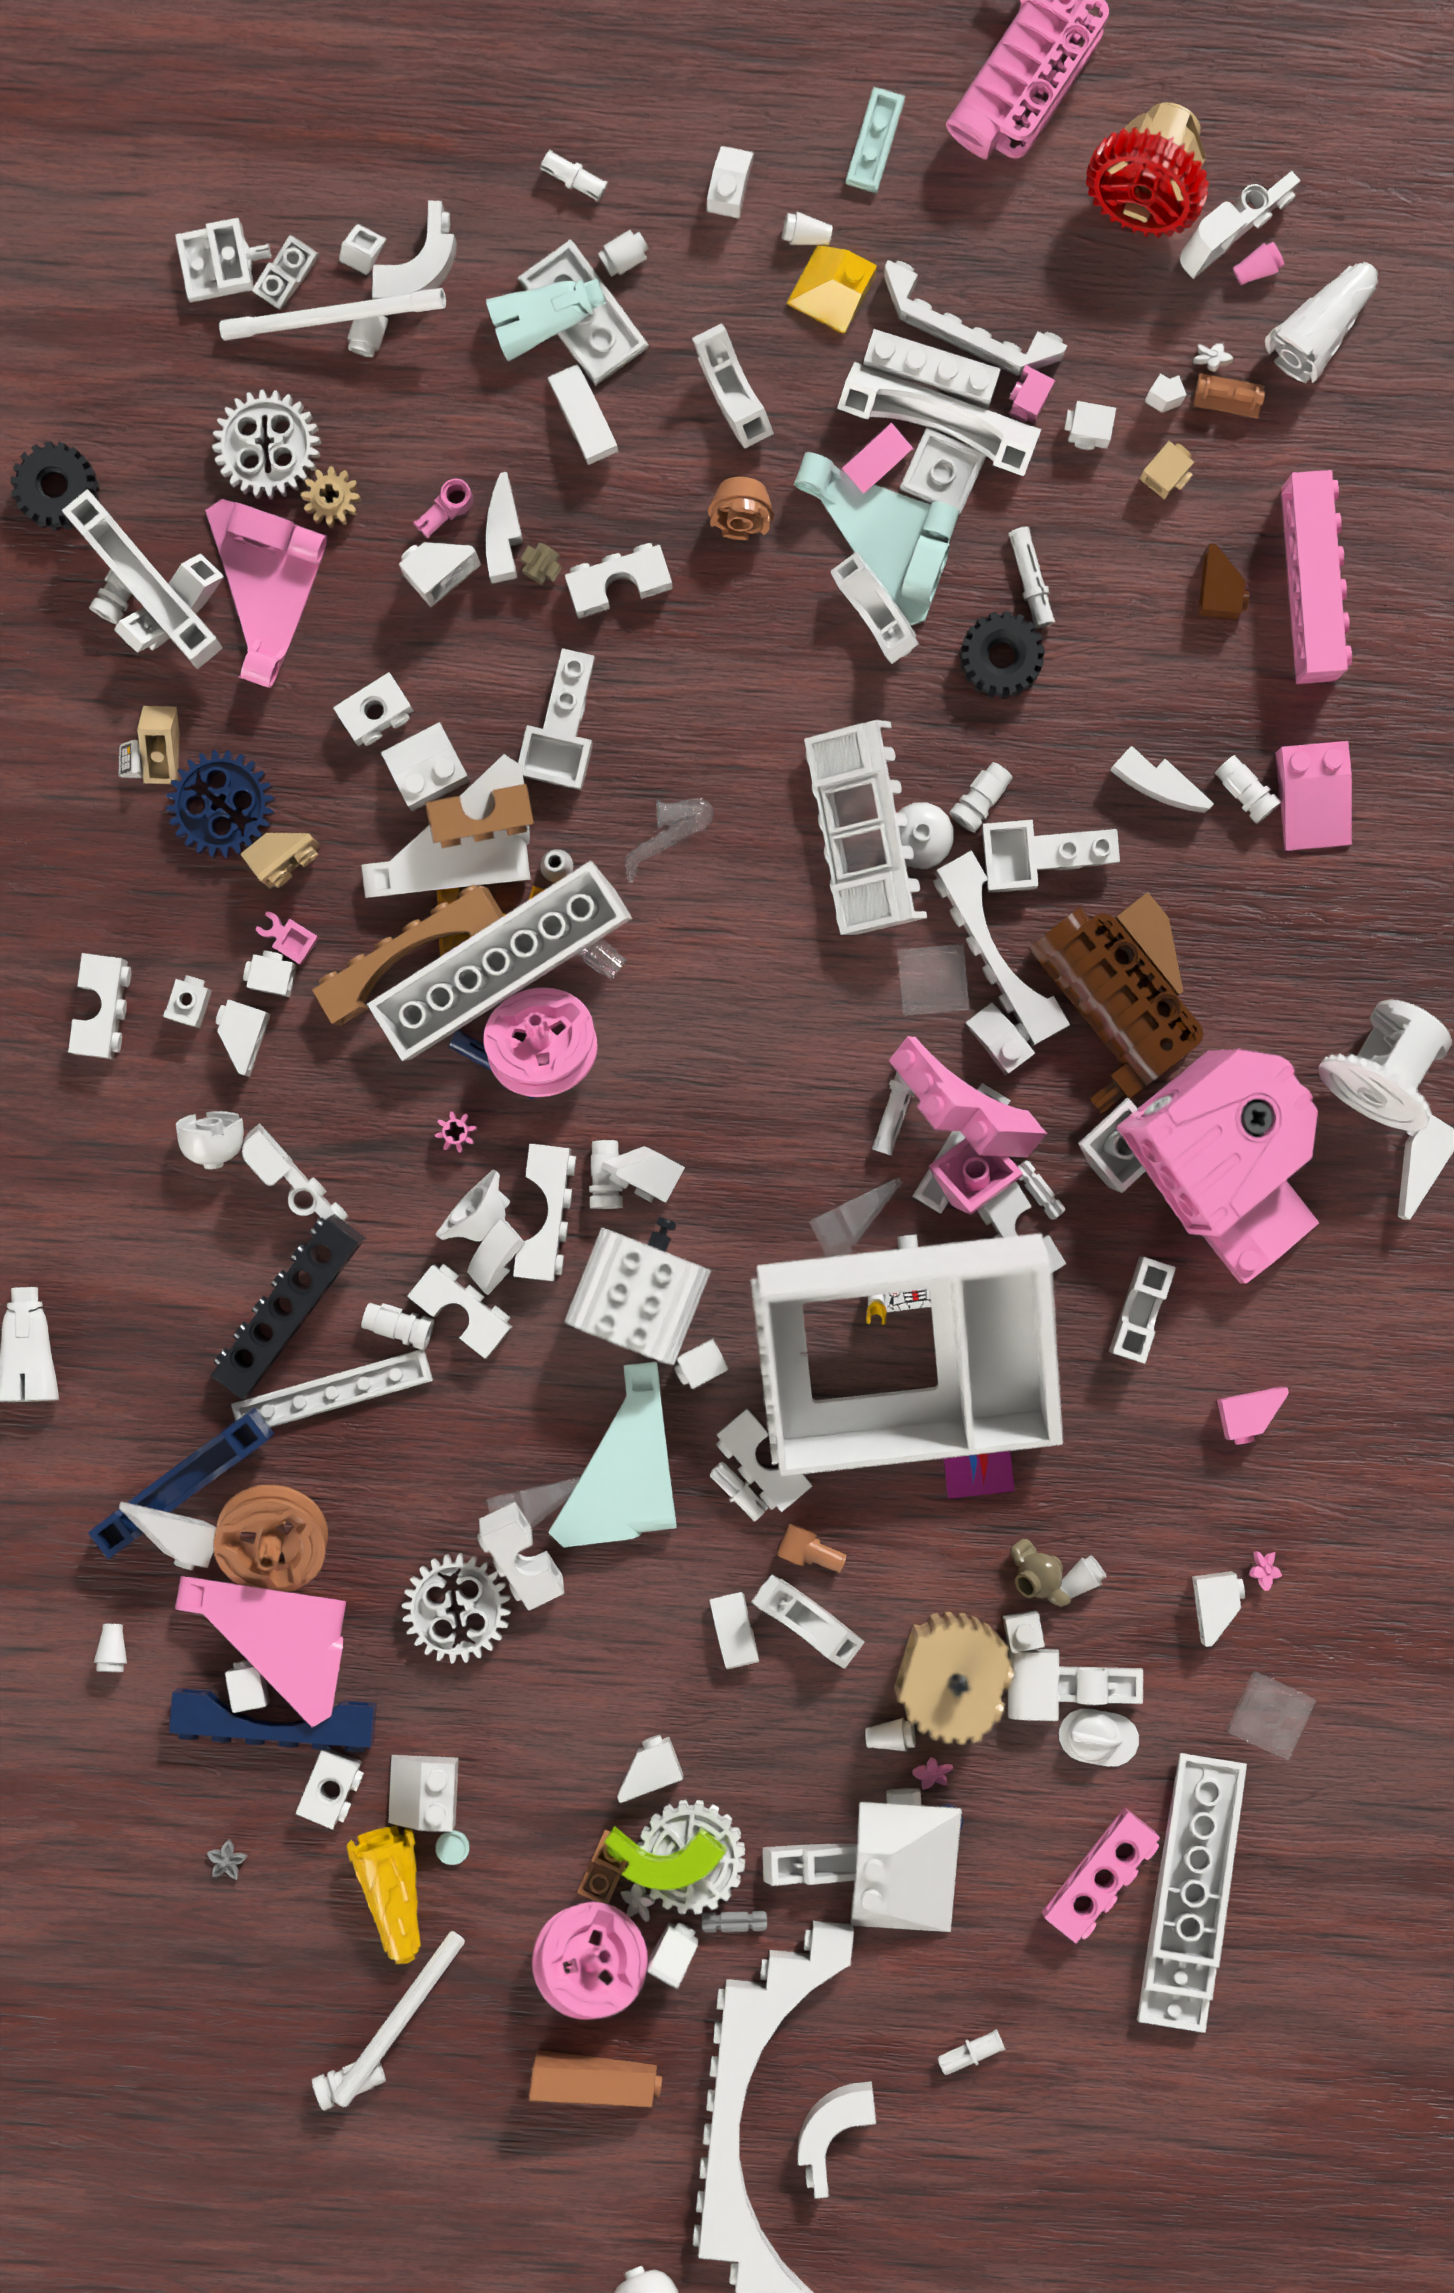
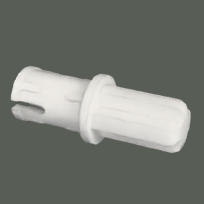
(738, 1491)
(971, 2052)

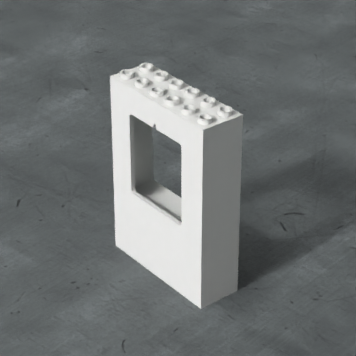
(990, 1353)

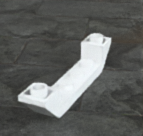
(901, 280)

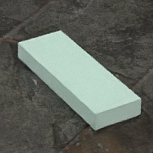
(875, 140)

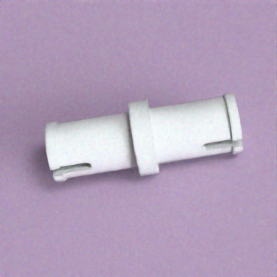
(573, 175)

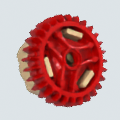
(1151, 172)

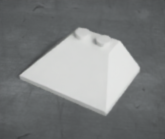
(905, 1867)

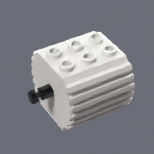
(638, 1293)

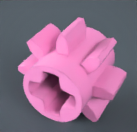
(464, 1137)

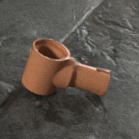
(803, 1547)

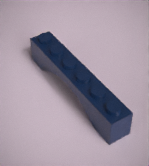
(185, 1479)
(204, 1713)

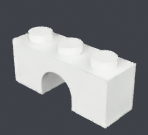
(643, 567)
(100, 1035)
(1003, 1212)
(1140, 1309)
(485, 1325)
(741, 1440)
(530, 1578)

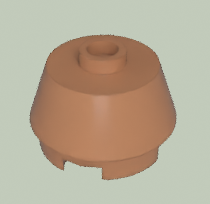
(741, 508)

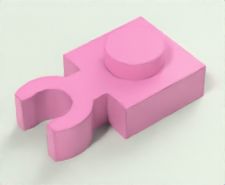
(291, 940)

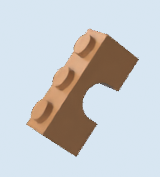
(509, 812)

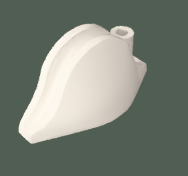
(476, 1211)

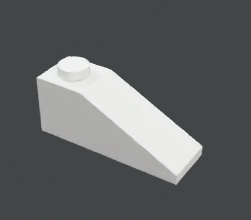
(1423, 1160)
(176, 1535)

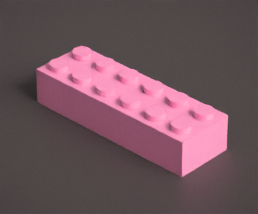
(1315, 577)

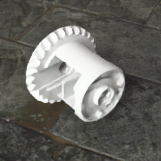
(1390, 1066)

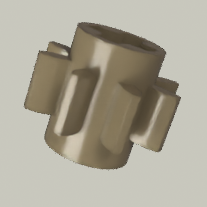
(540, 563)

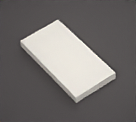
(601, 339)

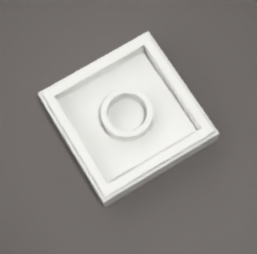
(942, 470)

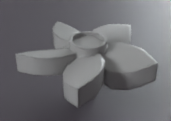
(226, 1860)

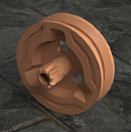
(265, 1512)

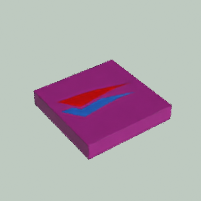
(978, 1474)

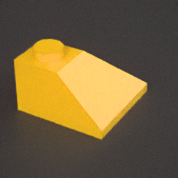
(833, 286)

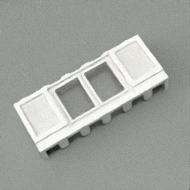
(862, 828)

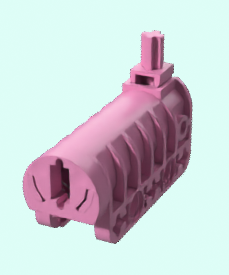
(1023, 68)

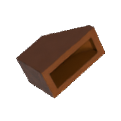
(1221, 587)

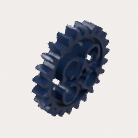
(202, 826)

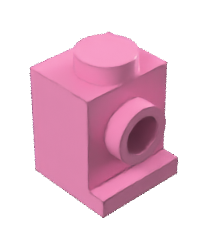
(1030, 395)

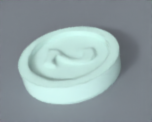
(452, 1847)

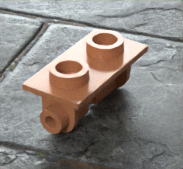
(1229, 395)

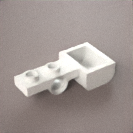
(1231, 221)
(555, 751)
(1016, 854)
(272, 1163)
(1042, 1684)

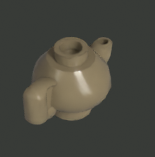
(1038, 1573)

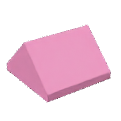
(973, 1178)

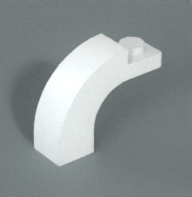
(425, 270)
(731, 387)
(194, 584)
(875, 607)
(808, 1620)
(836, 2111)

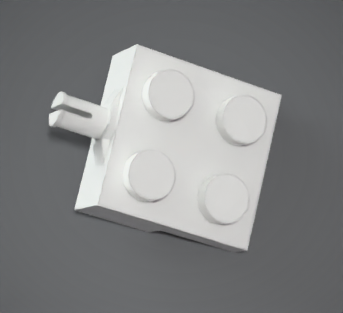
(217, 260)

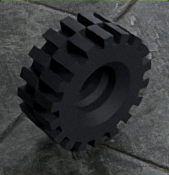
(40, 464)
(1002, 630)

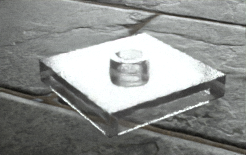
(933, 980)

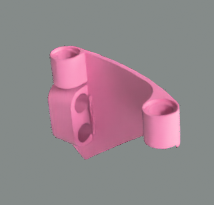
(270, 578)
(282, 1634)

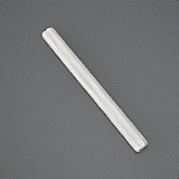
(398, 2019)

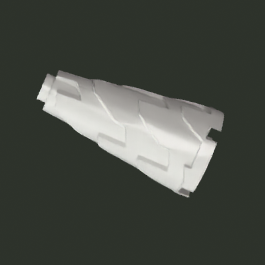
(1318, 326)

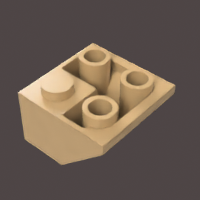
(278, 854)

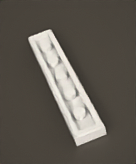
(339, 1389)

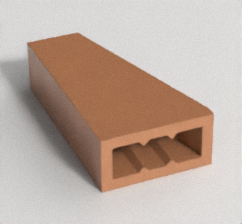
(593, 2080)

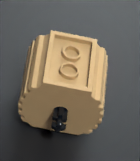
(953, 1677)

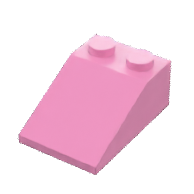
(1315, 795)
(1263, 1233)

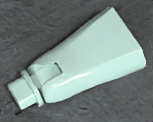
(540, 313)

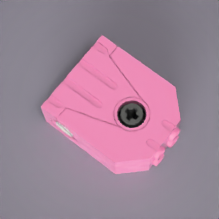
(1223, 1136)

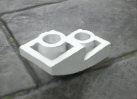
(286, 272)
(493, 1254)
(734, 1630)

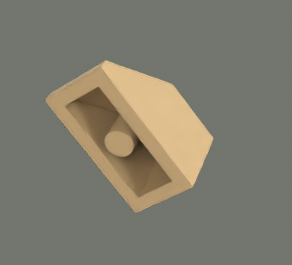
(159, 744)

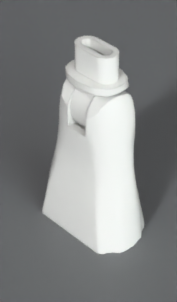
(25, 1351)

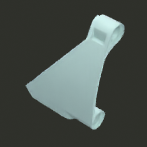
(629, 1475)

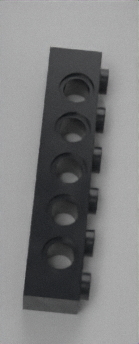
(244, 1377)

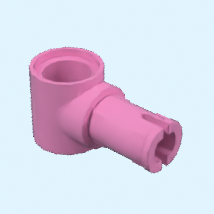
(443, 508)

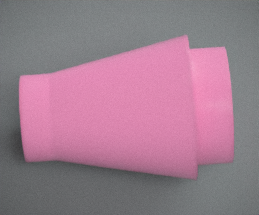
(1259, 264)

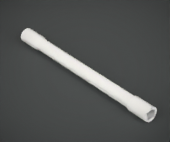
(416, 302)

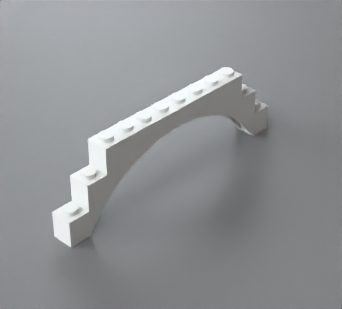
(748, 2021)

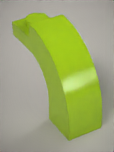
(668, 1870)

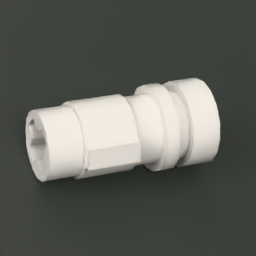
(111, 599)
(1247, 789)
(983, 794)
(604, 1191)
(393, 1323)
(326, 2086)

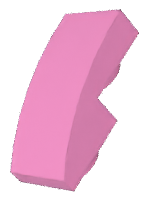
(877, 458)

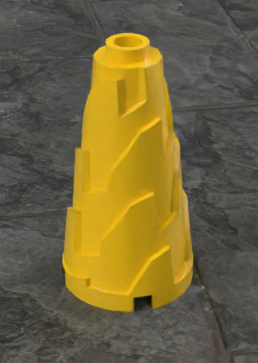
(388, 1878)

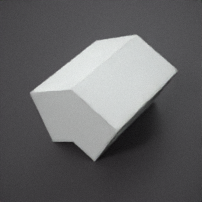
(1166, 393)

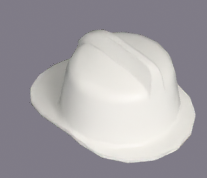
(1098, 1737)

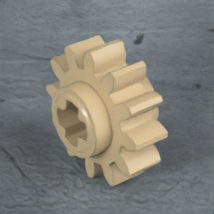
(339, 506)

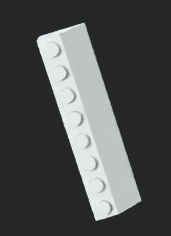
(499, 961)

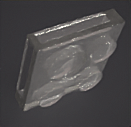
(1271, 1715)

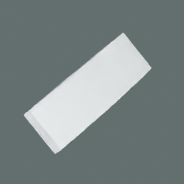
(583, 414)
(502, 532)
(1160, 783)
(809, 1864)

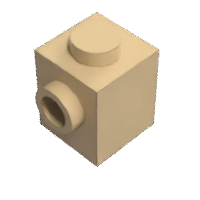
(1168, 469)

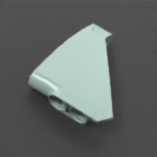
(894, 534)

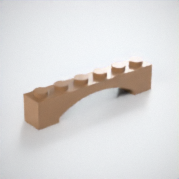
(346, 993)

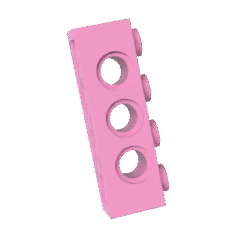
(1124, 1829)

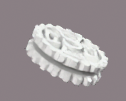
(674, 1831)

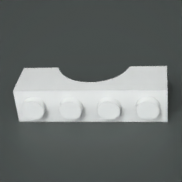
(914, 361)
(550, 1170)

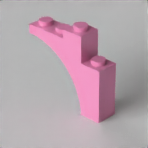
(956, 1106)

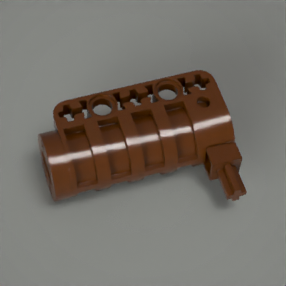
(1115, 1003)

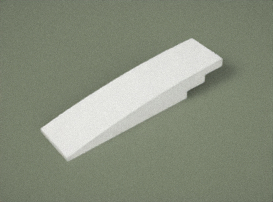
(1192, 1893)

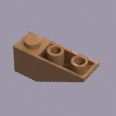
(1152, 934)

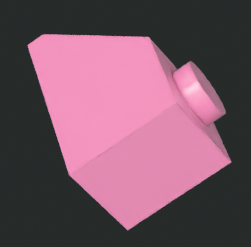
(1250, 1413)

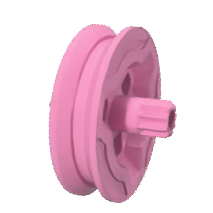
(543, 1061)
(567, 1939)

